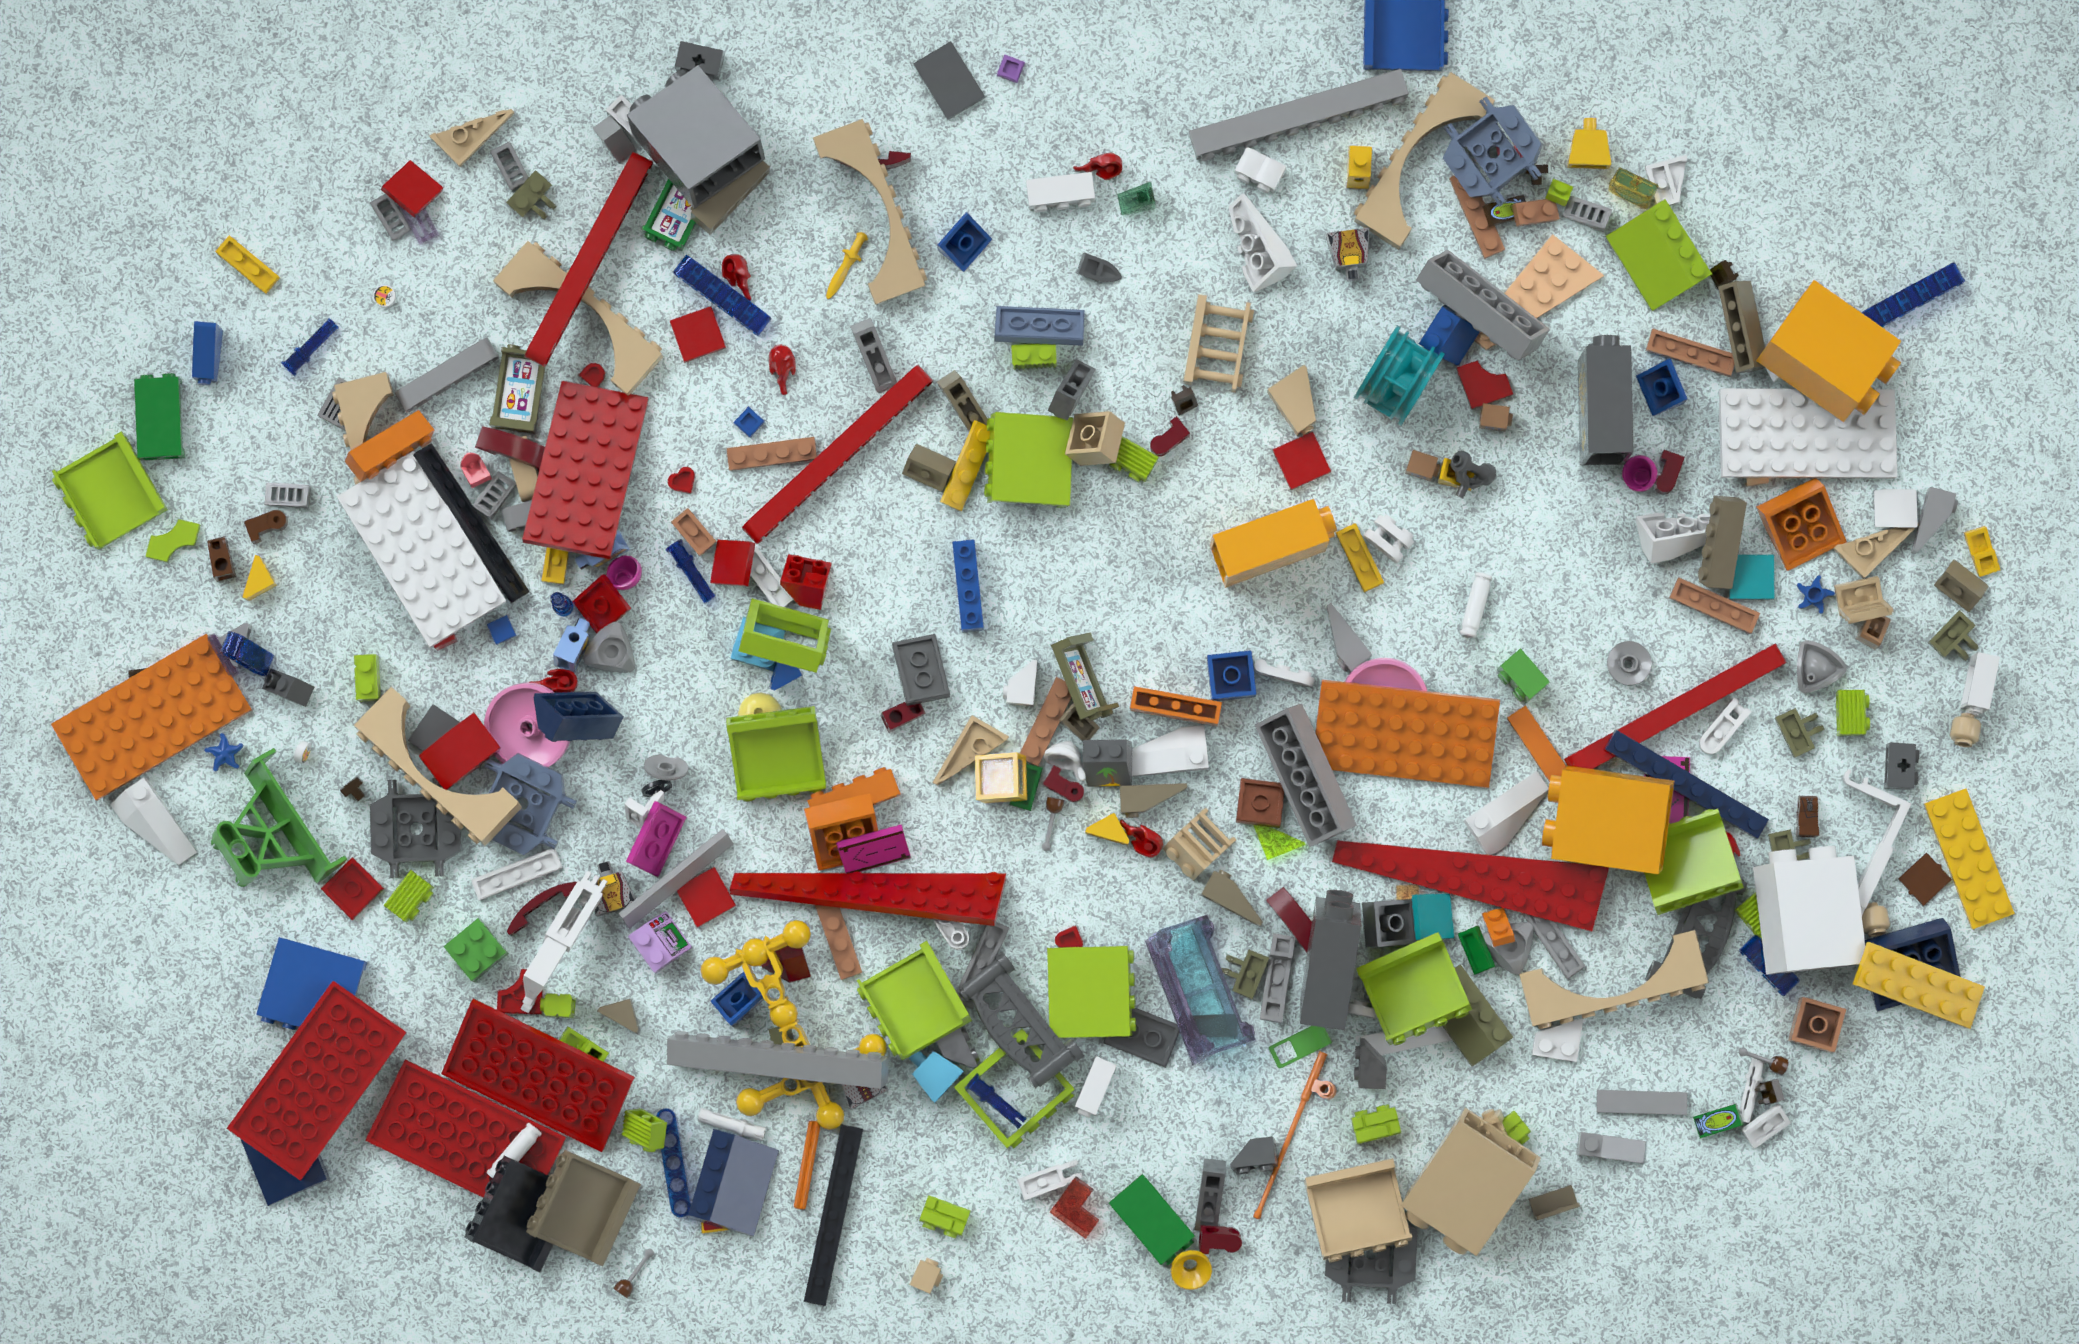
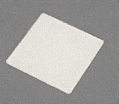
(1895, 508)

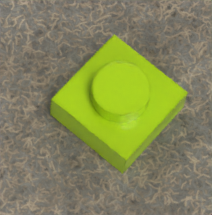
(1559, 192)

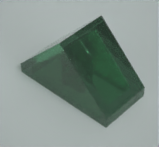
(1137, 199)

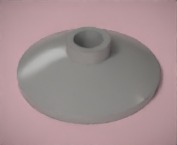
(1631, 652)
(665, 767)

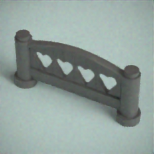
(1717, 938)
(996, 980)

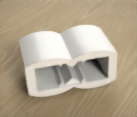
(1259, 170)

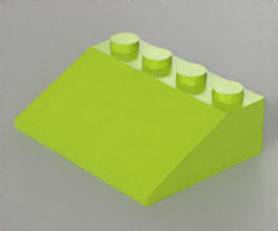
(1658, 255)

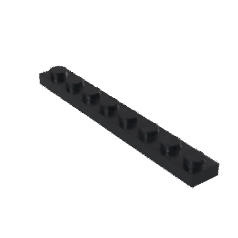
(471, 523)
(833, 1215)

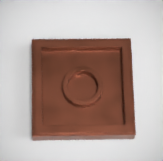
(1260, 803)

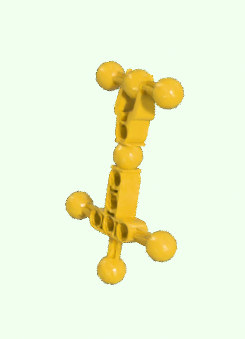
(783, 1015)

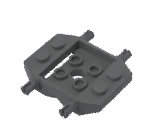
(412, 847)
(1376, 1271)

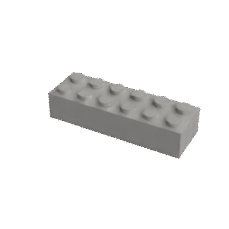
(1482, 305)
(1305, 775)

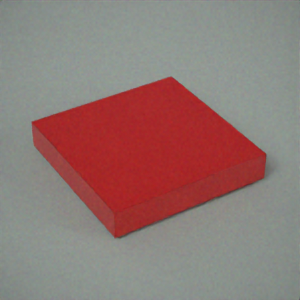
(412, 188)
(697, 334)
(1301, 460)
(732, 562)
(601, 603)
(352, 888)
(706, 897)

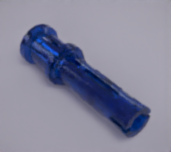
(302, 354)
(685, 562)
(561, 602)
(987, 1094)

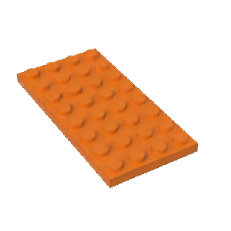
(150, 717)
(1407, 732)

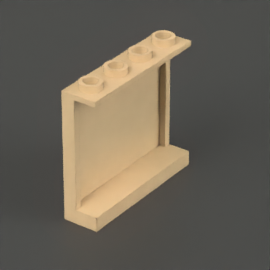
(1357, 1210)

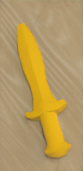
(849, 258)

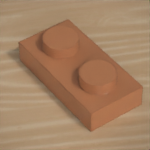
(1535, 212)
(693, 532)

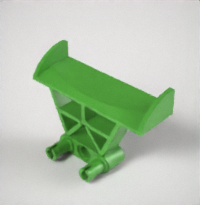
(247, 866)

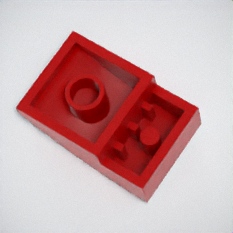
(459, 751)

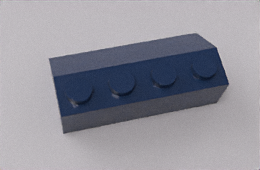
(576, 716)

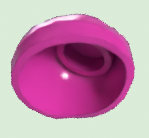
(1639, 473)
(624, 572)

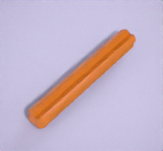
(807, 1165)

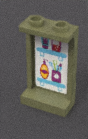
(517, 392)
(1081, 677)

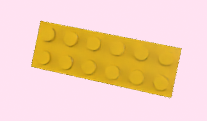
(1969, 858)
(1918, 985)

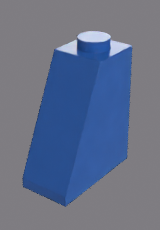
(206, 352)

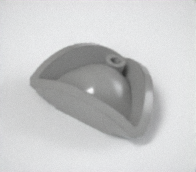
(610, 650)
(1817, 666)
(1514, 954)

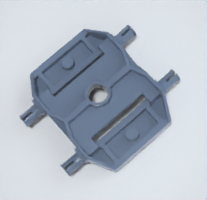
(1480, 139)
(540, 807)

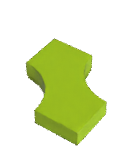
(163, 546)

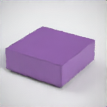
(1010, 68)

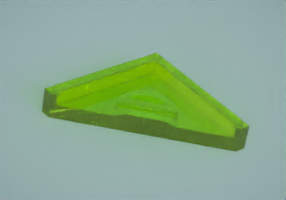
(1276, 842)

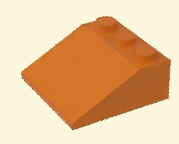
(1801, 523)
(836, 823)

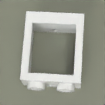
(1979, 683)
(1095, 1087)

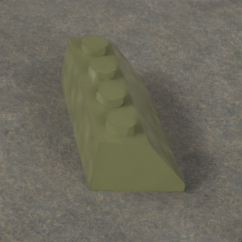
(1481, 1029)

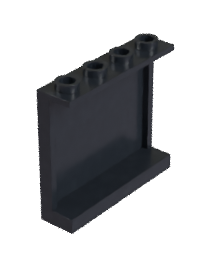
(505, 1211)

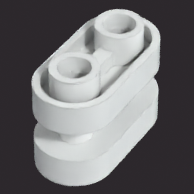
(1387, 525)
(954, 933)

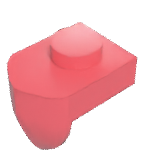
(474, 469)

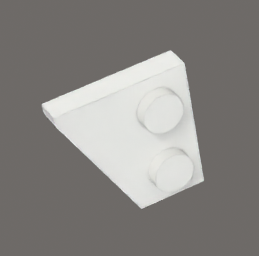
(1669, 177)
(1559, 1041)

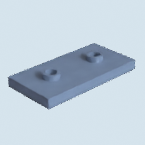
(1039, 325)

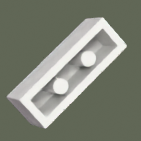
(1060, 191)

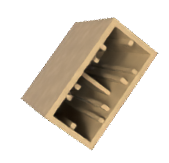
(1469, 1183)

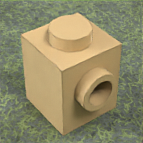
(926, 1275)

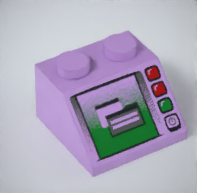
(660, 942)

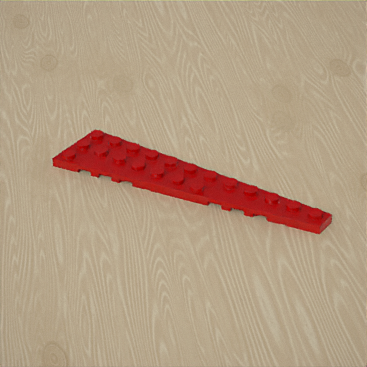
(1529, 886)
(939, 896)

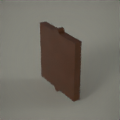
(1924, 879)

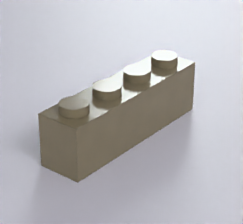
(718, 207)
(1742, 325)
(1722, 542)

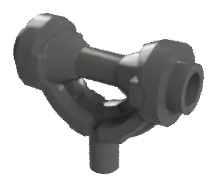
(1461, 463)

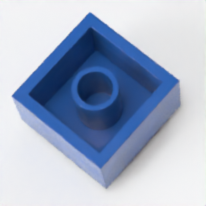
(1231, 675)

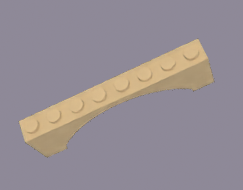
(854, 148)
(1382, 210)
(632, 353)
(359, 404)
(479, 814)
(1680, 970)

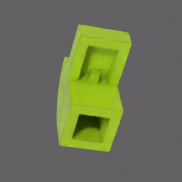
(580, 1042)

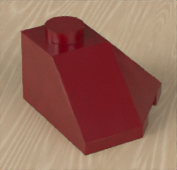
(793, 964)

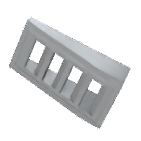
(500, 149)
(1583, 220)
(400, 232)
(488, 490)
(305, 496)

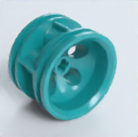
(1398, 376)

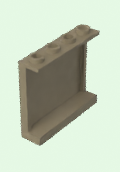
(583, 1207)

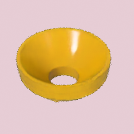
(1194, 1277)

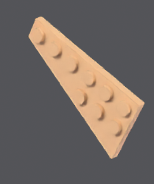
(1548, 281)

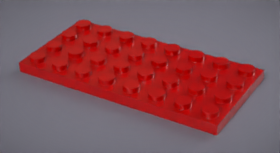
(585, 470)
(537, 1075)
(316, 1080)
(453, 1129)

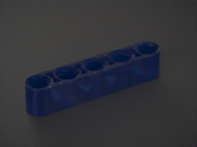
(722, 294)
(1915, 295)
(680, 1172)

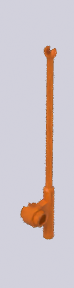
(1312, 1085)

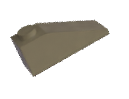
(961, 399)
(1141, 798)
(1226, 893)

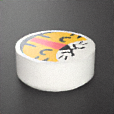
(384, 296)
(302, 752)

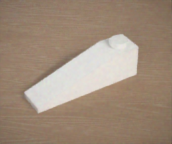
(1264, 252)
(1670, 537)
(1172, 753)
(149, 817)
(1503, 817)

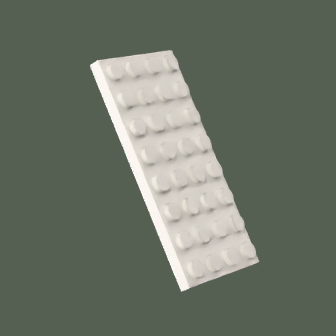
(1794, 437)
(421, 550)

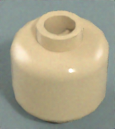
(1965, 730)
(1875, 920)

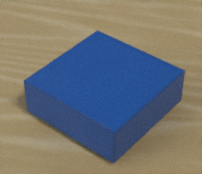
(749, 422)
(501, 630)

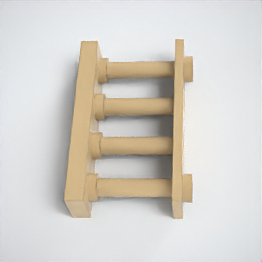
(1201, 329)

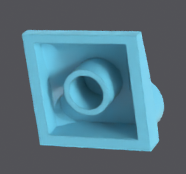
(754, 660)

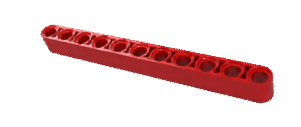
(588, 259)
(840, 450)
(1683, 705)

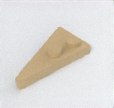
(465, 140)
(1869, 551)
(975, 739)

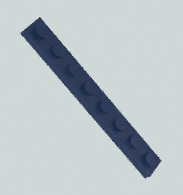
(1686, 784)

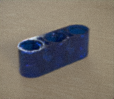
(247, 653)
(1755, 956)

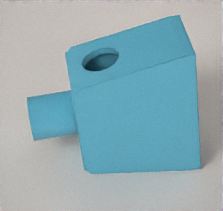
(934, 1073)

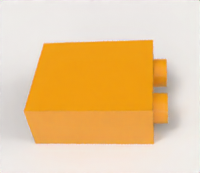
(1831, 352)
(1272, 541)
(1609, 819)

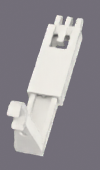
(1882, 849)
(561, 936)

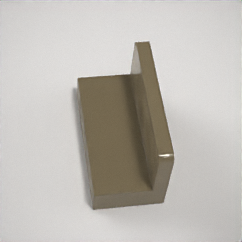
(928, 467)
(1961, 585)
(1553, 1203)

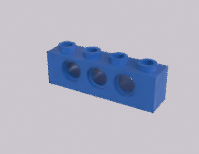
(968, 585)

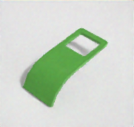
(1304, 1043)

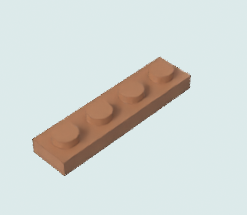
(1486, 236)
(1690, 352)
(771, 453)
(1714, 605)
(1046, 722)
(839, 941)

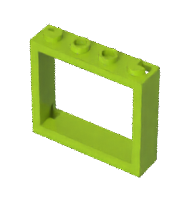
(783, 650)
(1032, 1124)

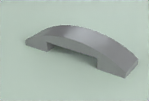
(1277, 978)

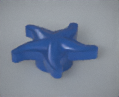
(1814, 594)
(224, 753)

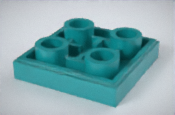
(1753, 578)
(1432, 915)

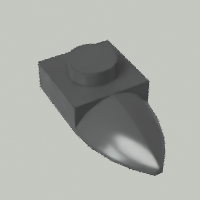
(1097, 269)

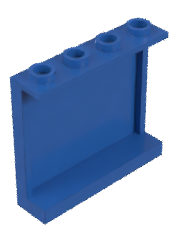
(1405, 35)
(300, 978)

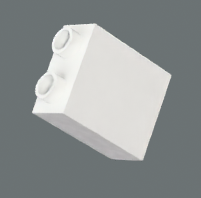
(1809, 911)

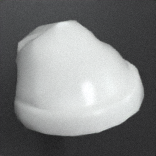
(1068, 751)

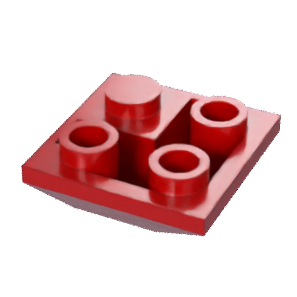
(806, 580)

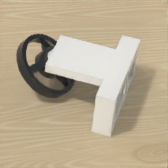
(636, 812)

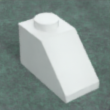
(1022, 686)

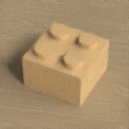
(1095, 438)

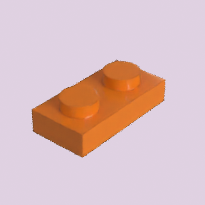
(1498, 927)

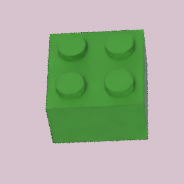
(1522, 676)
(476, 950)

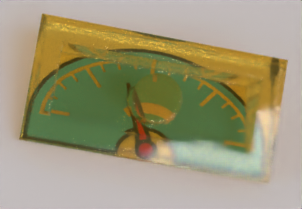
(1632, 188)

